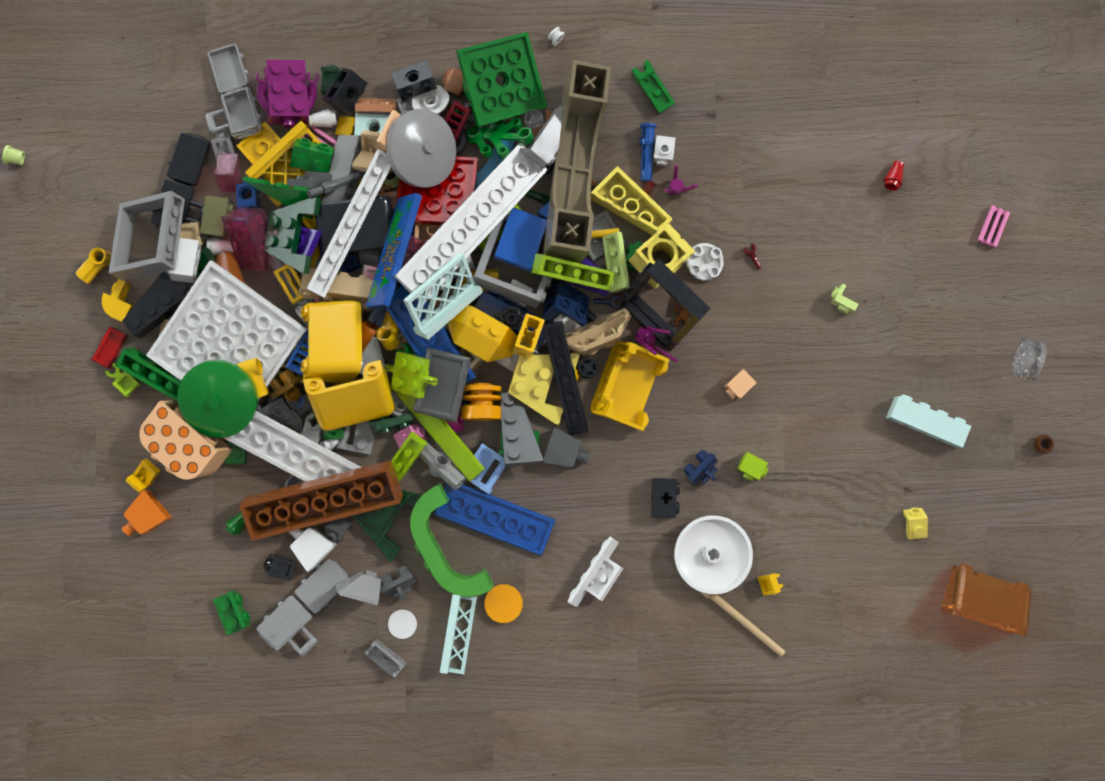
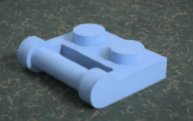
(486, 457)

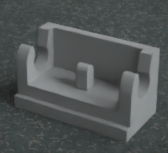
(385, 658)

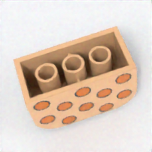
(179, 445)

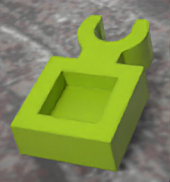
(124, 382)

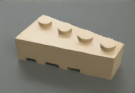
(342, 289)

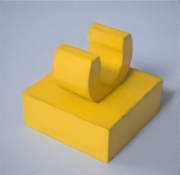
(769, 584)

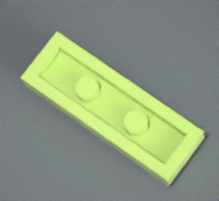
(616, 260)

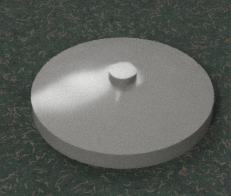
(421, 148)

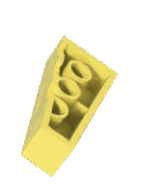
(629, 202)

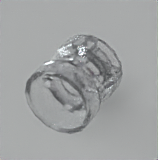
(533, 116)

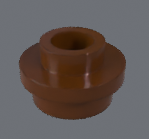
(1049, 444)

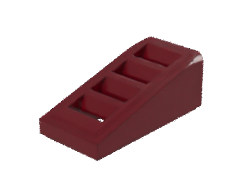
(467, 111)

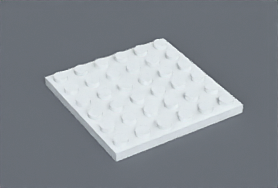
(226, 323)

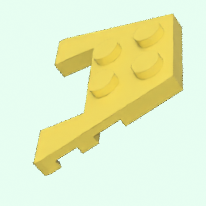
(532, 382)

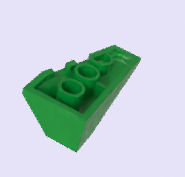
(281, 192)

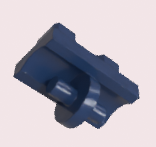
(702, 471)

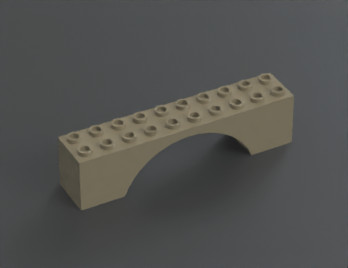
(570, 197)

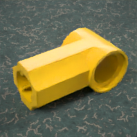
(92, 266)
(388, 333)
(255, 370)

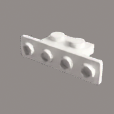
(599, 576)

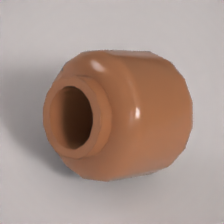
(453, 81)

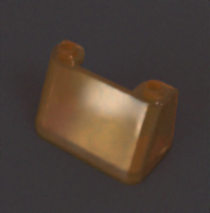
(988, 600)

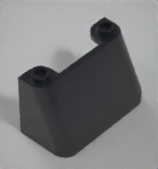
(372, 232)

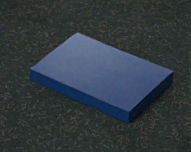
(520, 239)

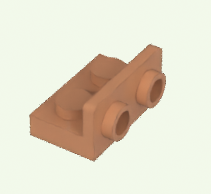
(375, 106)

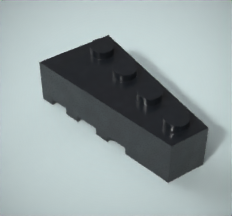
(156, 305)

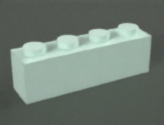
(929, 422)

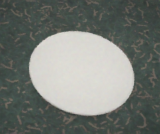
(402, 624)

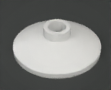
(435, 100)

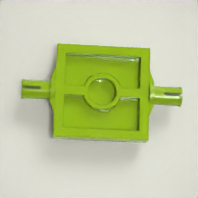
(410, 374)

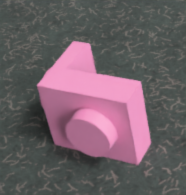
(401, 436)

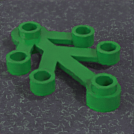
(477, 135)

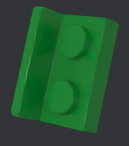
(232, 612)

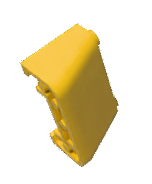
(333, 341)
(627, 384)
(351, 401)

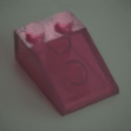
(247, 235)

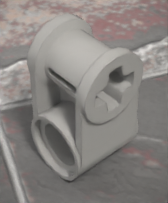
(311, 432)

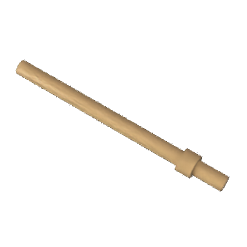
(746, 623)

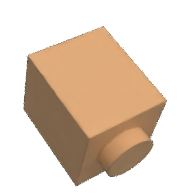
(740, 385)

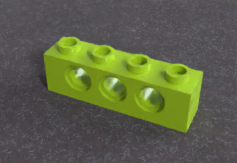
(572, 272)

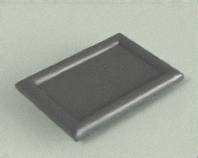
(445, 398)

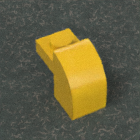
(114, 303)

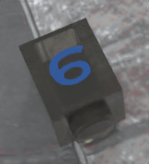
(303, 405)

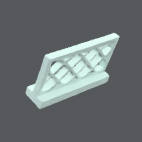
(449, 306)

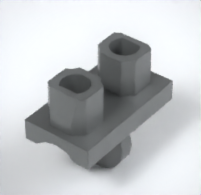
(400, 586)

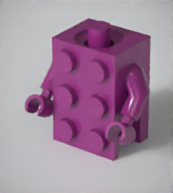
(286, 92)

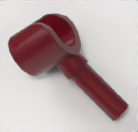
(753, 256)

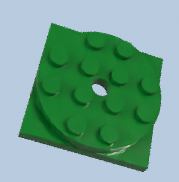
(515, 62)

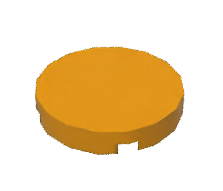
(503, 603)

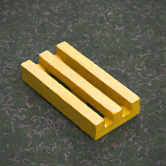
(283, 269)

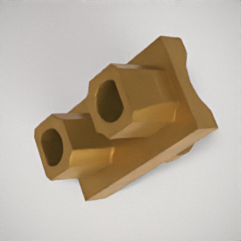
(285, 384)

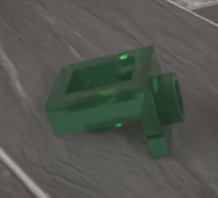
(329, 74)

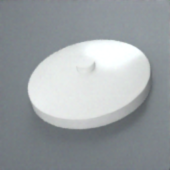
(713, 554)

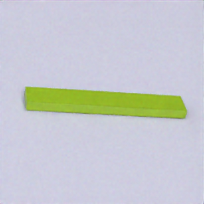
(447, 440)

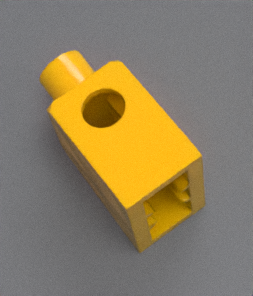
(528, 339)

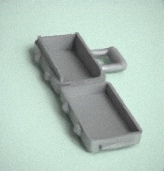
(235, 94)
(295, 612)

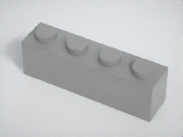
(346, 151)

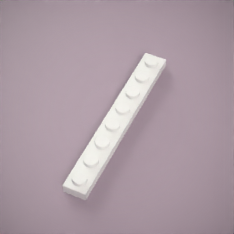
(350, 224)

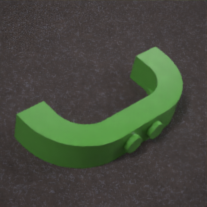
(435, 561)

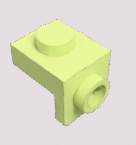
(844, 304)

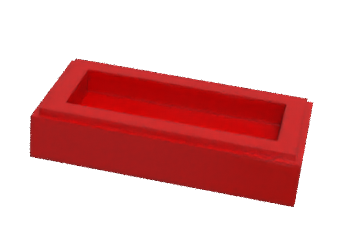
(109, 347)

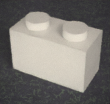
(186, 261)

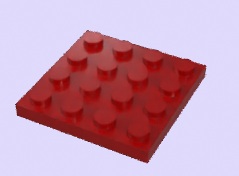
(445, 198)

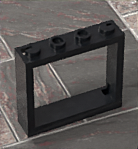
(677, 290)

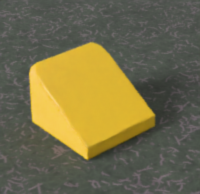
(345, 126)

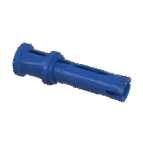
(647, 142)

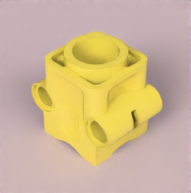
(667, 240)

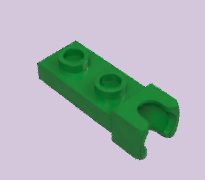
(653, 88)

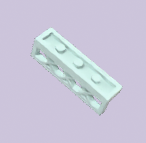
(450, 635)

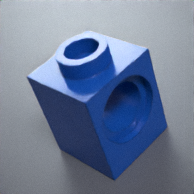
(253, 202)

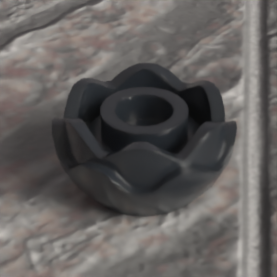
(512, 323)

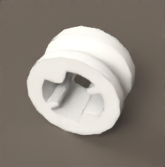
(555, 36)

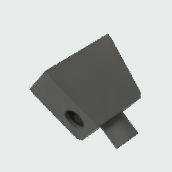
(564, 450)

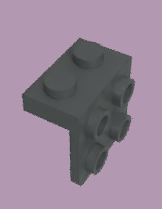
(278, 411)

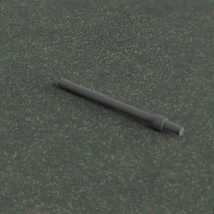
(327, 187)

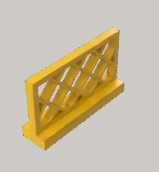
(276, 152)

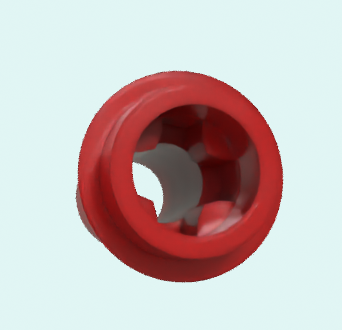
(894, 177)

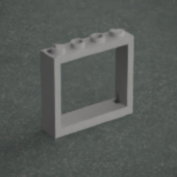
(168, 236)
(503, 288)

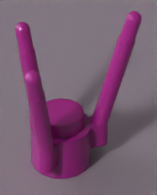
(676, 186)
(647, 339)

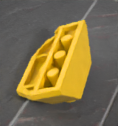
(482, 335)

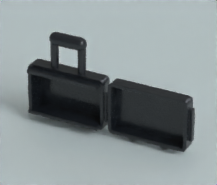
(185, 171)

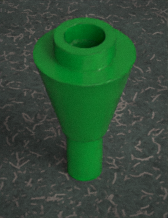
(235, 524)

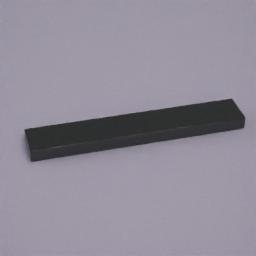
(565, 377)

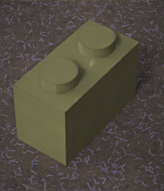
(211, 220)

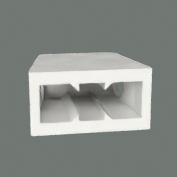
(310, 547)

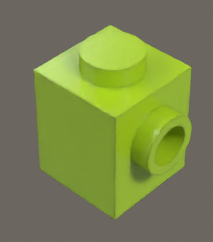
(752, 467)

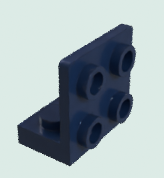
(566, 300)

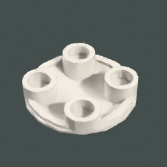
(705, 262)

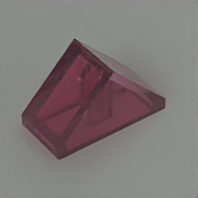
(227, 172)

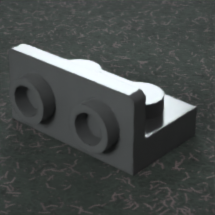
(310, 179)

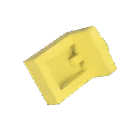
(916, 523)

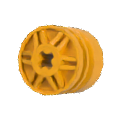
(481, 402)

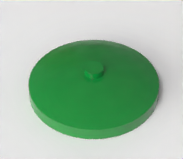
(217, 398)

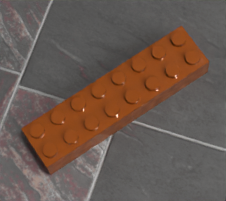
(321, 500)

